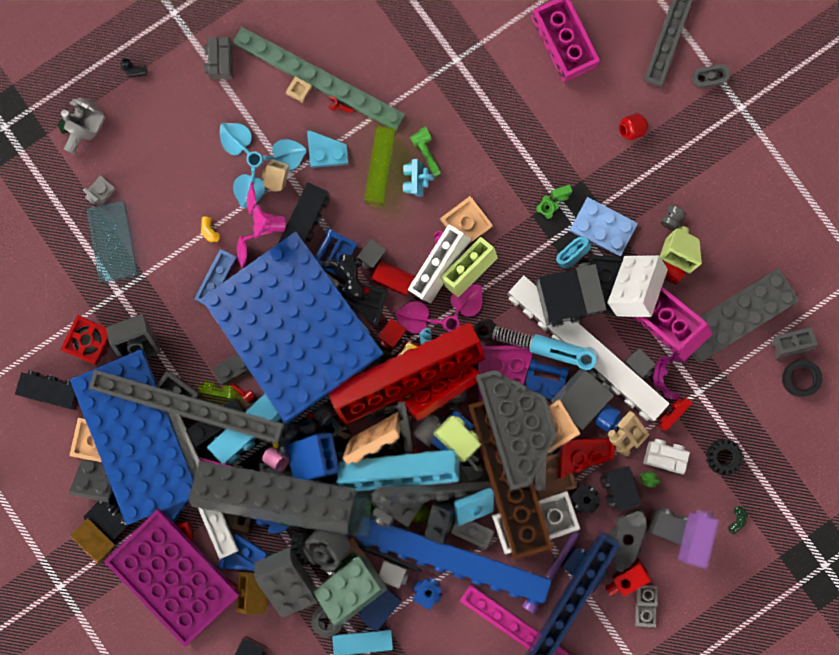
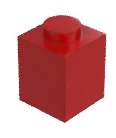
(391, 334)

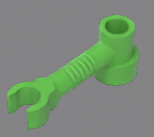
(421, 139)

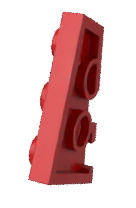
(582, 453)

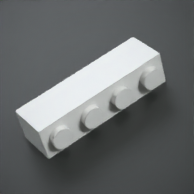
(445, 254)

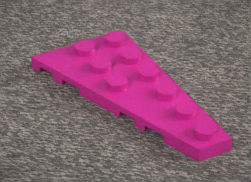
(508, 360)

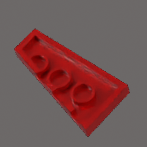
(441, 392)

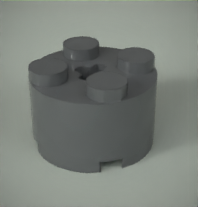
(326, 549)

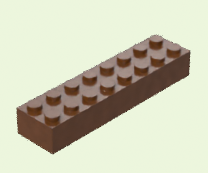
(517, 508)

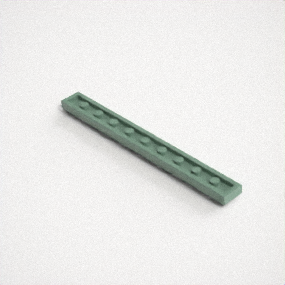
(318, 79)

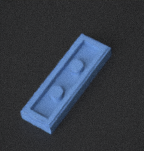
(217, 273)

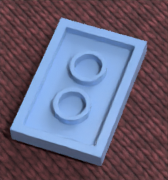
(603, 227)

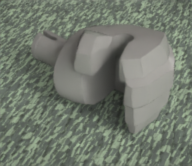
(83, 123)

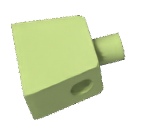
(682, 250)

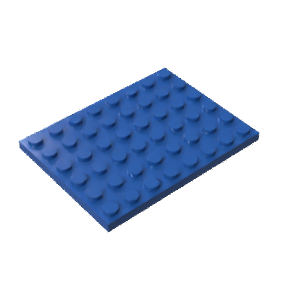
(291, 327)

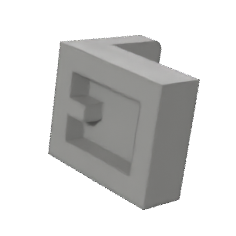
(99, 191)

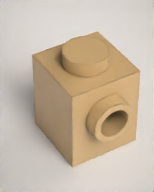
(275, 175)

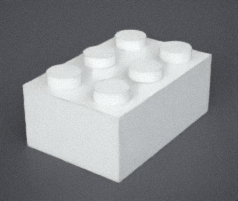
(637, 286)

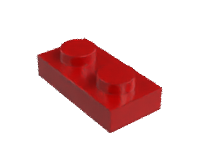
(668, 419)

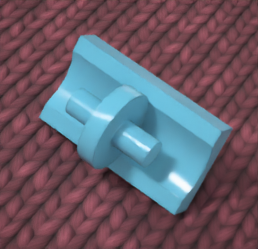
(419, 175)

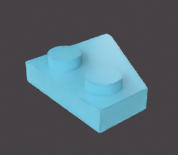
(326, 151)

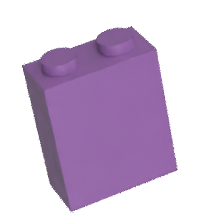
(698, 539)

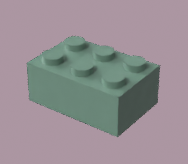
(350, 590)

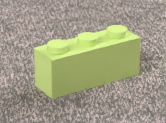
(469, 267)

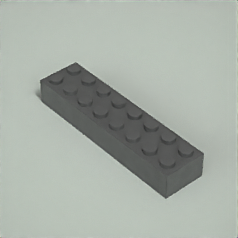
(273, 497)

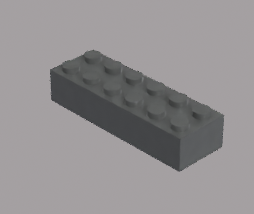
(745, 312)

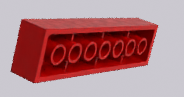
(407, 373)

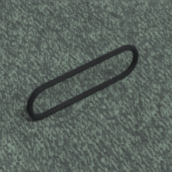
(390, 558)

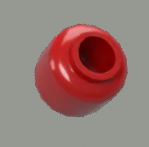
(633, 126)

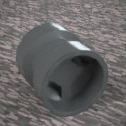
(673, 217)

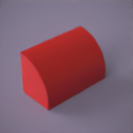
(393, 278)

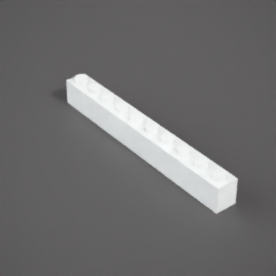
(608, 366)

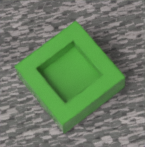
(561, 194)

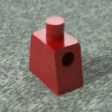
(637, 576)

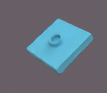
(474, 506)

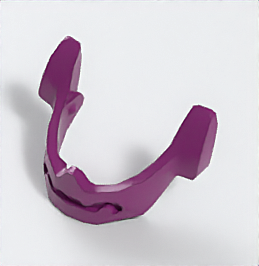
(661, 371)

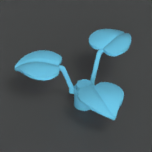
(236, 138)

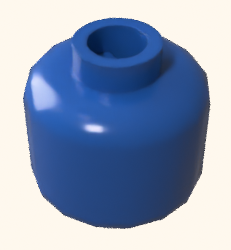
(608, 418)

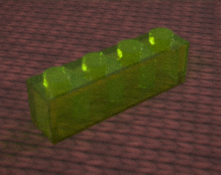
(379, 166)

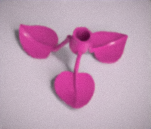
(271, 223)
(415, 314)

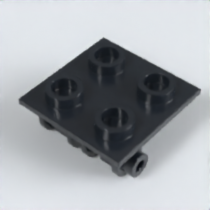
(107, 518)

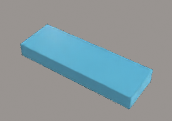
(362, 642)

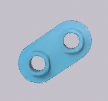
(573, 252)

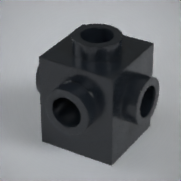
(578, 495)

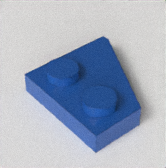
(245, 557)

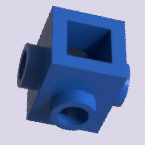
(424, 599)

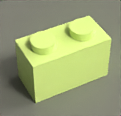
(457, 438)

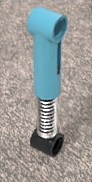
(539, 344)

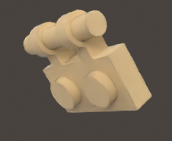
(630, 428)

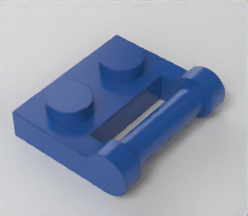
(342, 246)
(545, 386)

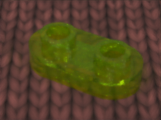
(226, 391)

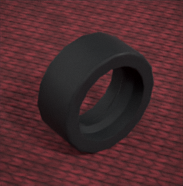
(815, 371)

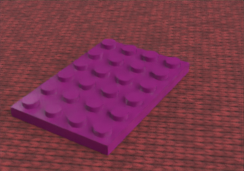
(172, 577)

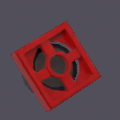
(89, 341)

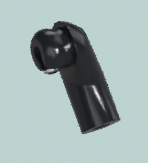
(131, 70)

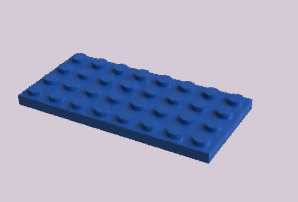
(135, 443)

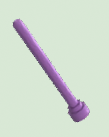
(533, 608)

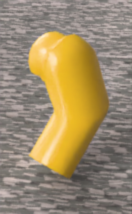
(207, 232)

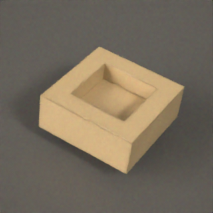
(298, 89)

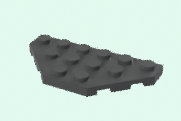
(519, 426)

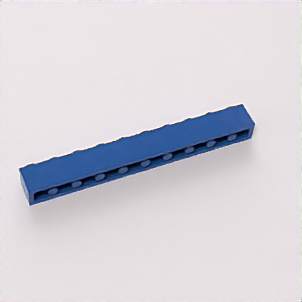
(459, 561)

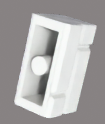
(666, 457)

